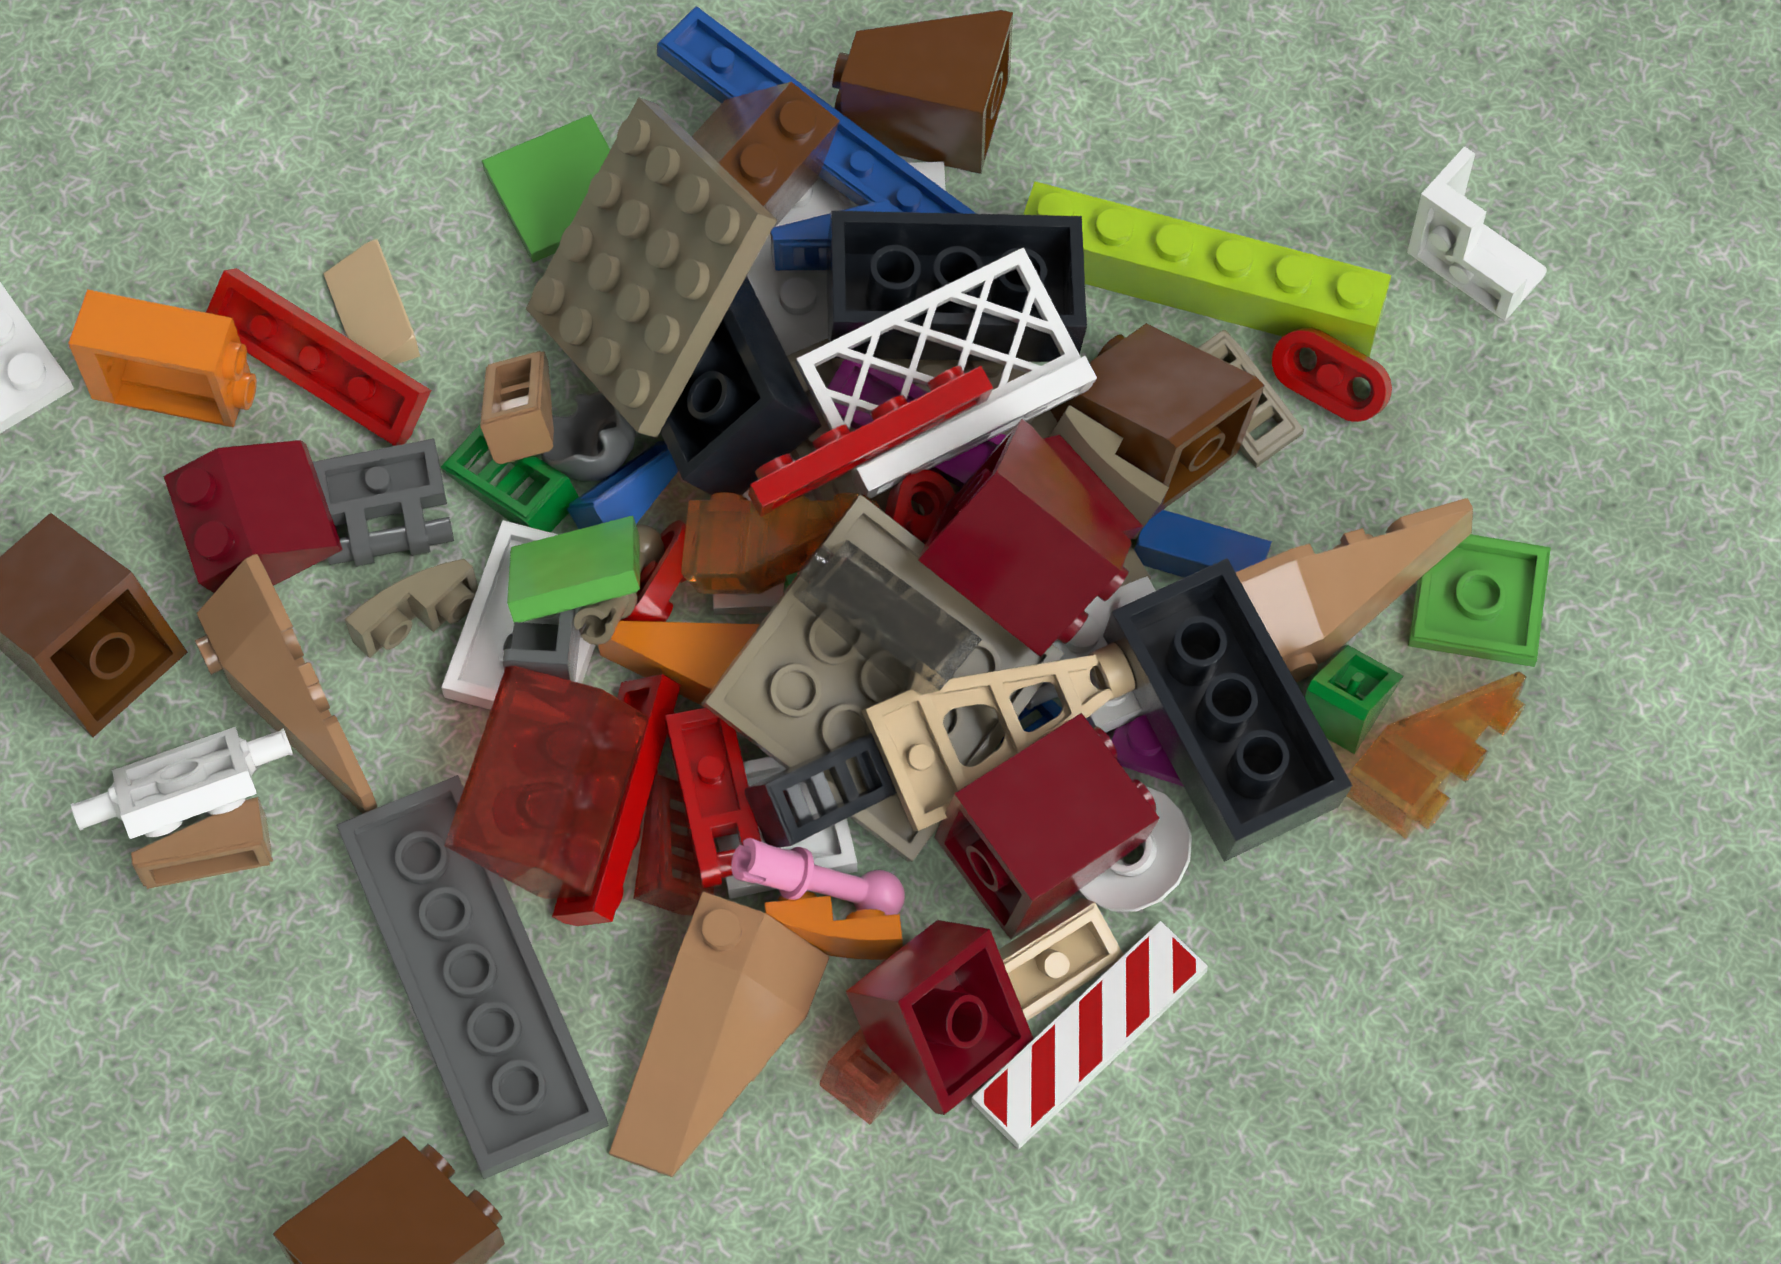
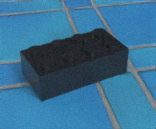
(898, 257)
(738, 404)
(1227, 710)

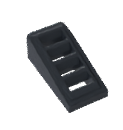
(783, 810)

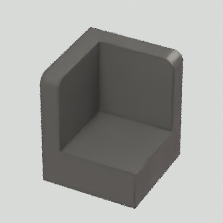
(546, 647)

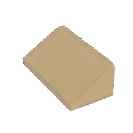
(371, 305)
(1055, 955)

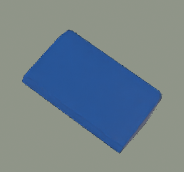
(1189, 545)

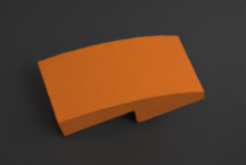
(859, 936)

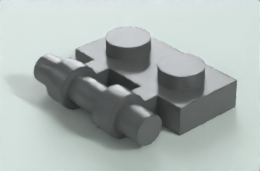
(381, 485)

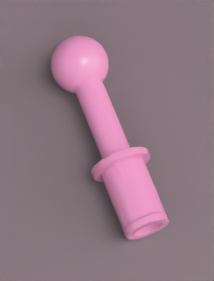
(795, 873)

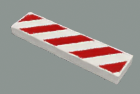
(1089, 1035)

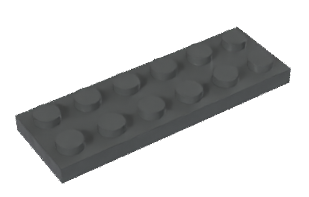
(472, 983)

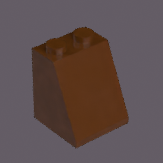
(929, 86)
(771, 143)
(1171, 406)
(81, 624)
(395, 1213)

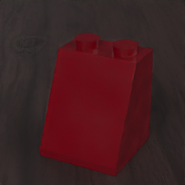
(1028, 543)
(1045, 824)

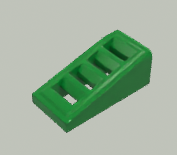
(539, 506)

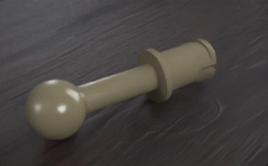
(604, 616)

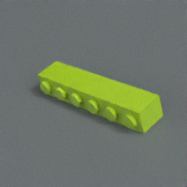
(1219, 271)

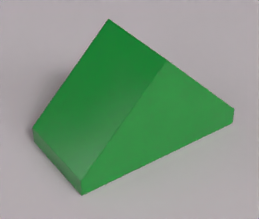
(1350, 696)

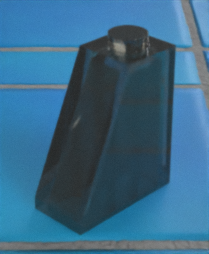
(884, 618)

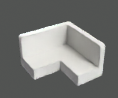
(1466, 252)

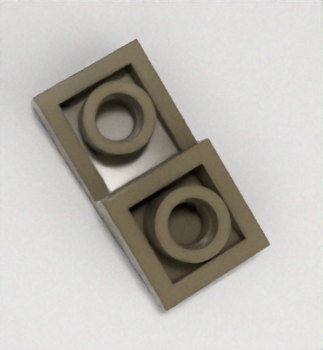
(1097, 448)
(430, 595)

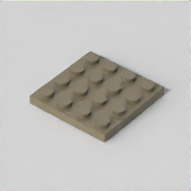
(649, 266)
(804, 687)

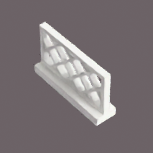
(1019, 399)

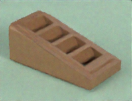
(518, 408)
(207, 848)

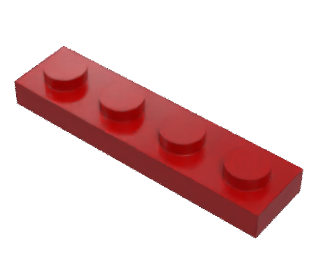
(320, 358)
(892, 425)
(655, 698)

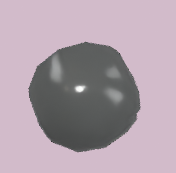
(591, 440)

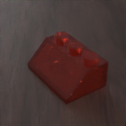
(547, 783)

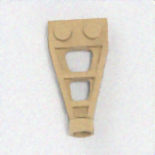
(918, 747)

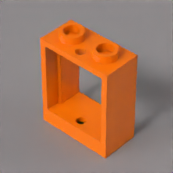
(162, 358)

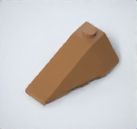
(1326, 598)
(265, 665)
(724, 1014)

